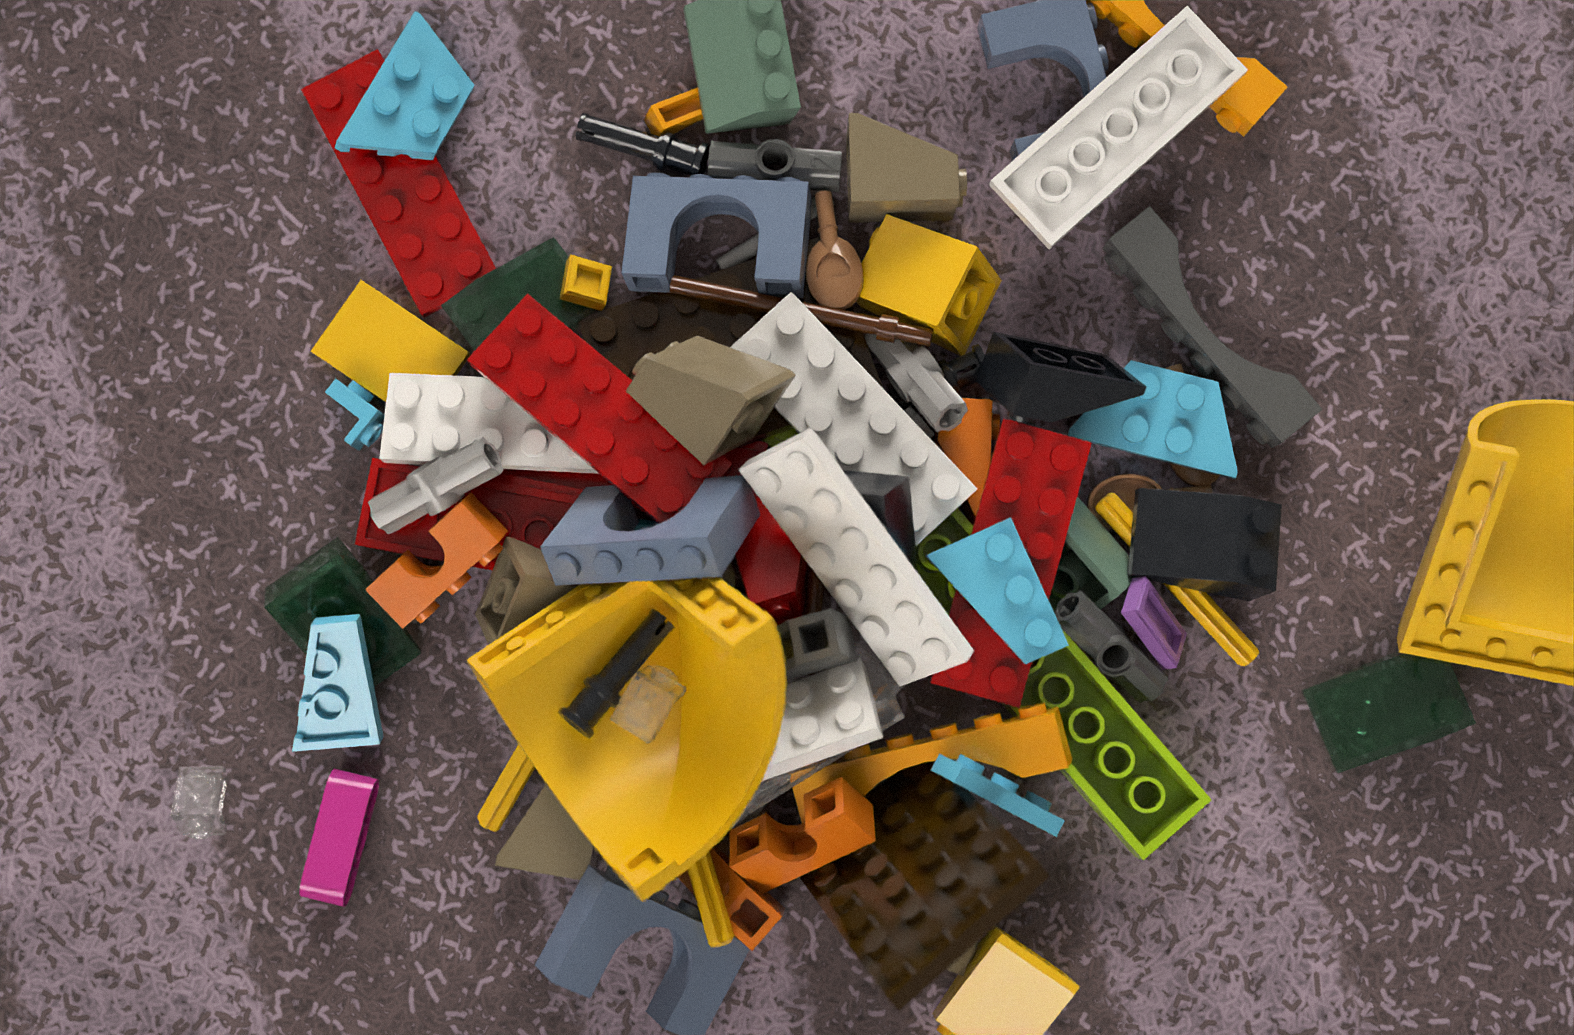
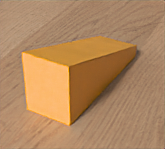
(674, 113)

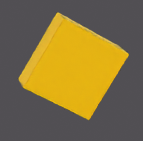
(585, 282)

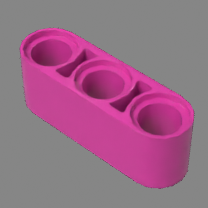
(339, 837)

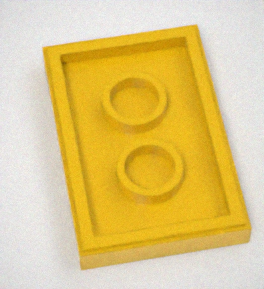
(380, 338)

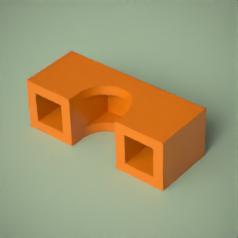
(410, 587)
(775, 853)

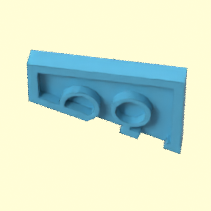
(1003, 587)
(338, 688)
(999, 792)

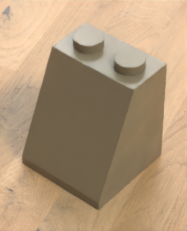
(899, 175)
(708, 394)
(516, 589)
(548, 842)

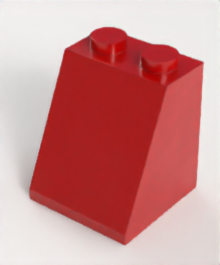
(773, 569)

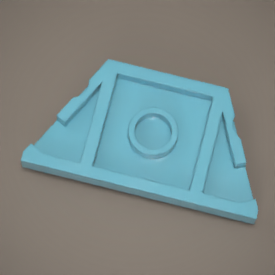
(410, 98)
(1173, 422)

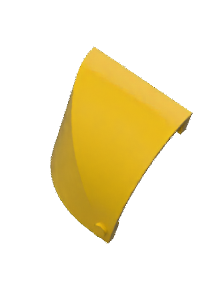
(1502, 549)
(637, 802)

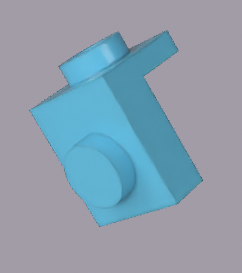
(357, 400)

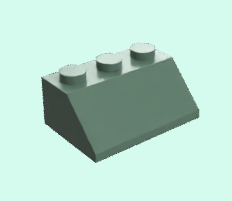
(742, 64)
(1090, 561)

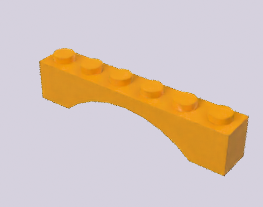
(1240, 105)
(1021, 744)

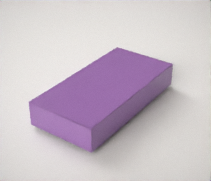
(1154, 622)

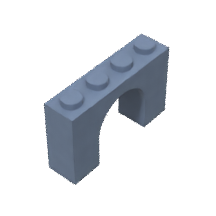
(1045, 30)
(667, 206)
(599, 543)
(606, 914)

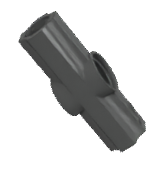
(813, 166)
(1096, 633)

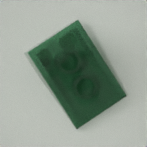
(494, 295)
(335, 585)
(1387, 708)

